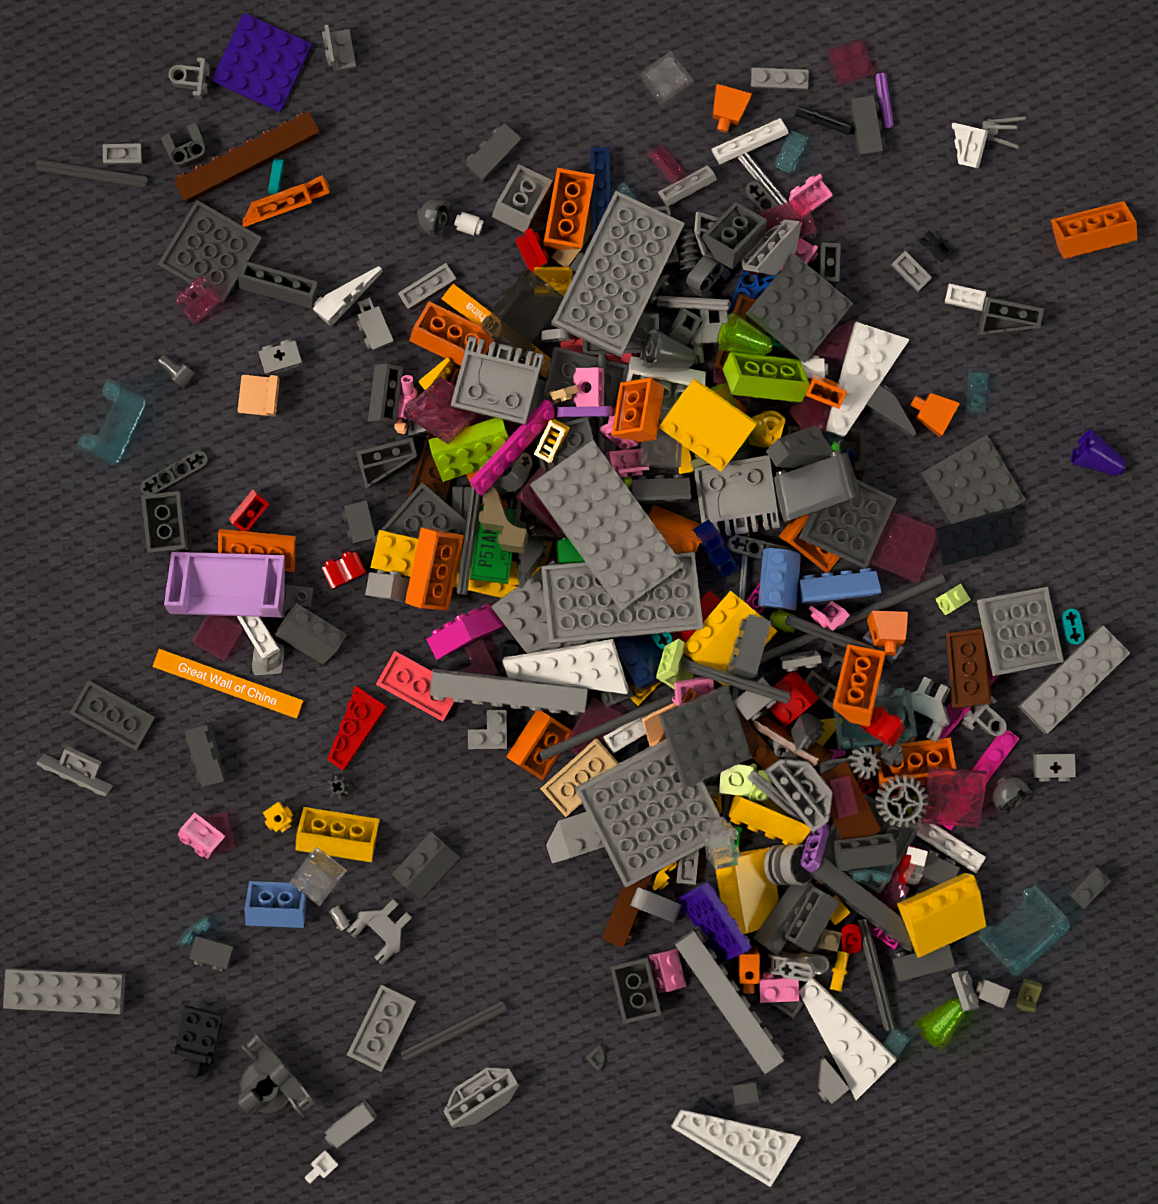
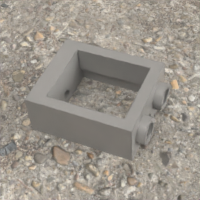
(350, 1124)

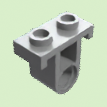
(193, 77)
(984, 717)

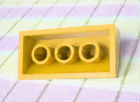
(765, 819)
(337, 834)

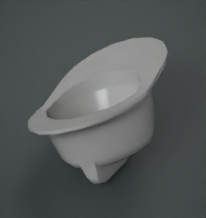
(272, 665)

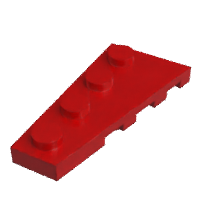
(359, 720)

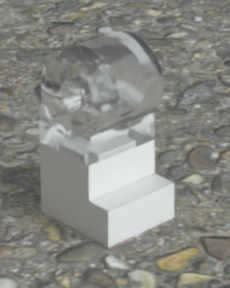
(916, 867)

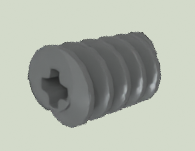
(688, 249)

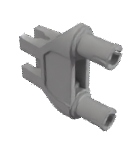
(706, 333)
(932, 707)
(384, 927)

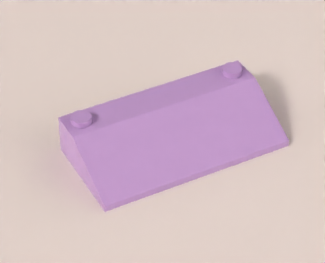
(225, 584)

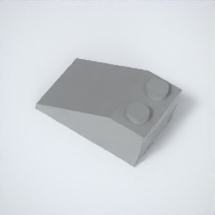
(521, 198)

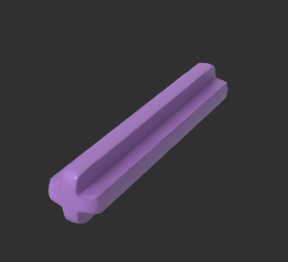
(884, 100)

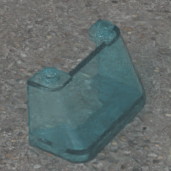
(118, 426)
(852, 736)
(1026, 932)

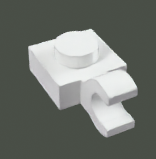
(322, 1165)

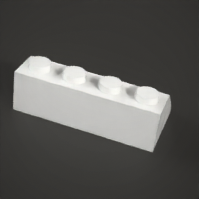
(672, 379)

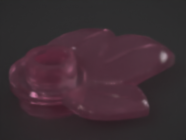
(892, 891)

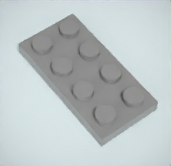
(381, 1028)

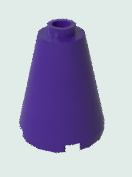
(1097, 455)

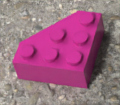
(464, 631)

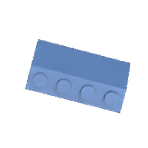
(839, 587)

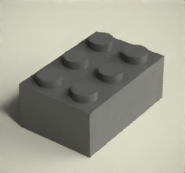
(164, 522)
(635, 990)

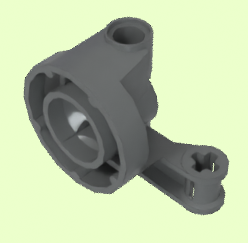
(288, 1087)

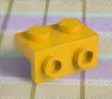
(556, 277)

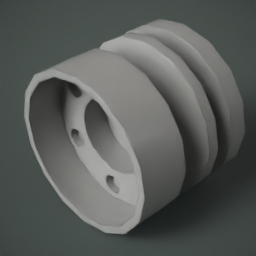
(784, 865)

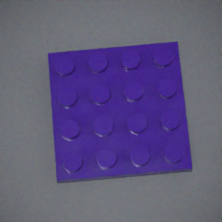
(261, 62)
(712, 916)

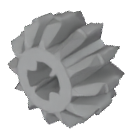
(870, 763)

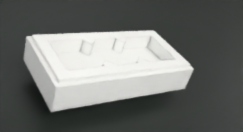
(965, 297)

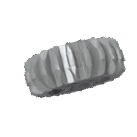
(918, 803)

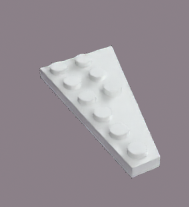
(865, 365)
(580, 666)
(853, 1047)
(746, 1146)

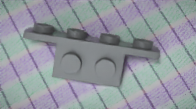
(77, 768)

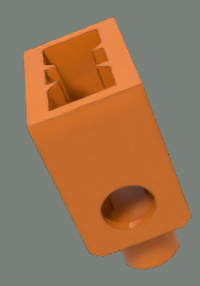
(729, 106)
(824, 391)
(935, 412)
(888, 629)
(749, 962)

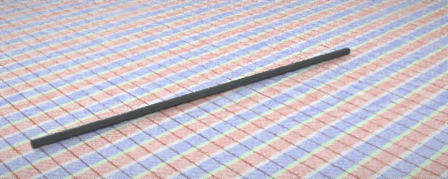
(766, 656)

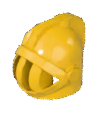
(767, 430)

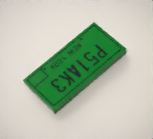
(488, 559)

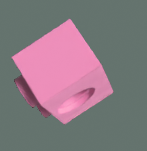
(595, 377)

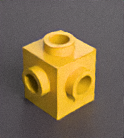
(271, 816)

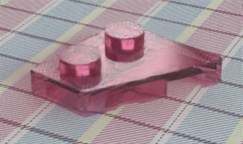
(835, 343)

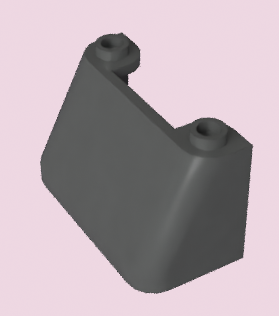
(816, 486)

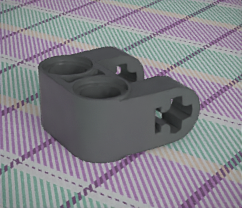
(186, 149)
(705, 275)
(514, 475)

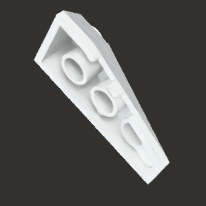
(337, 302)

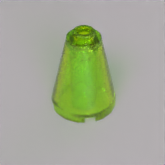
(742, 337)
(941, 1023)

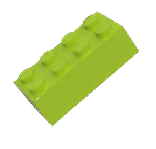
(766, 377)
(469, 449)

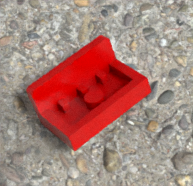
(531, 250)

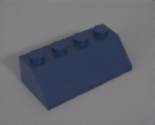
(640, 659)

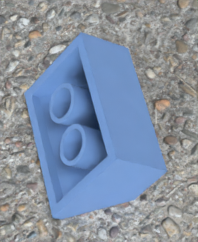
(779, 579)
(274, 905)

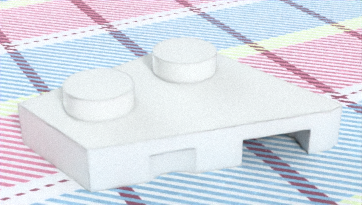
(970, 144)

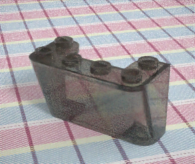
(522, 313)

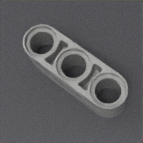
(656, 905)

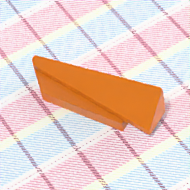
(286, 200)

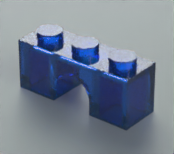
(714, 548)

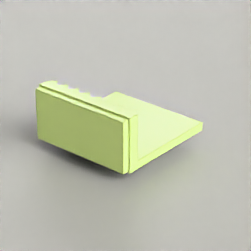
(736, 781)

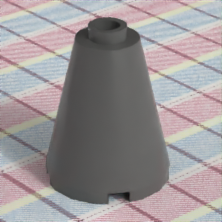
(665, 352)

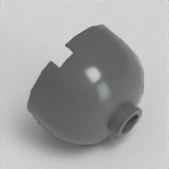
(434, 213)
(1010, 793)

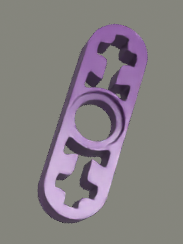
(592, 411)
(811, 857)

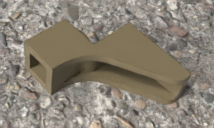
(493, 518)

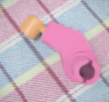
(407, 395)

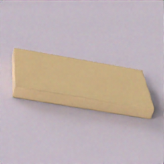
(584, 766)

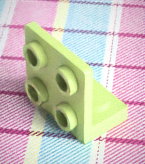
(670, 665)

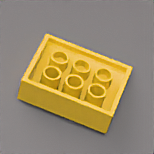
(707, 424)
(716, 640)
(747, 890)
(943, 914)

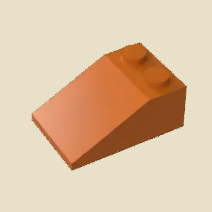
(818, 556)

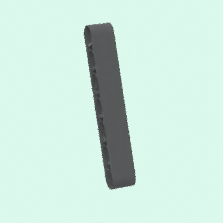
(863, 902)

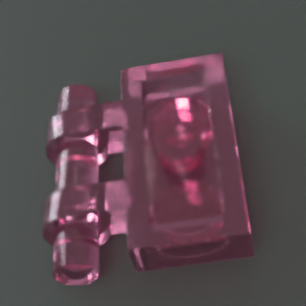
(202, 304)

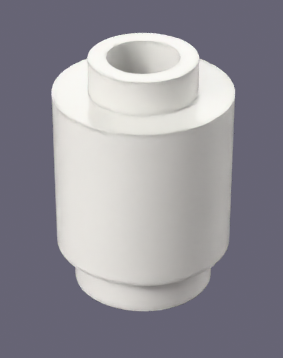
(469, 224)

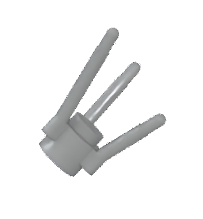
(992, 128)

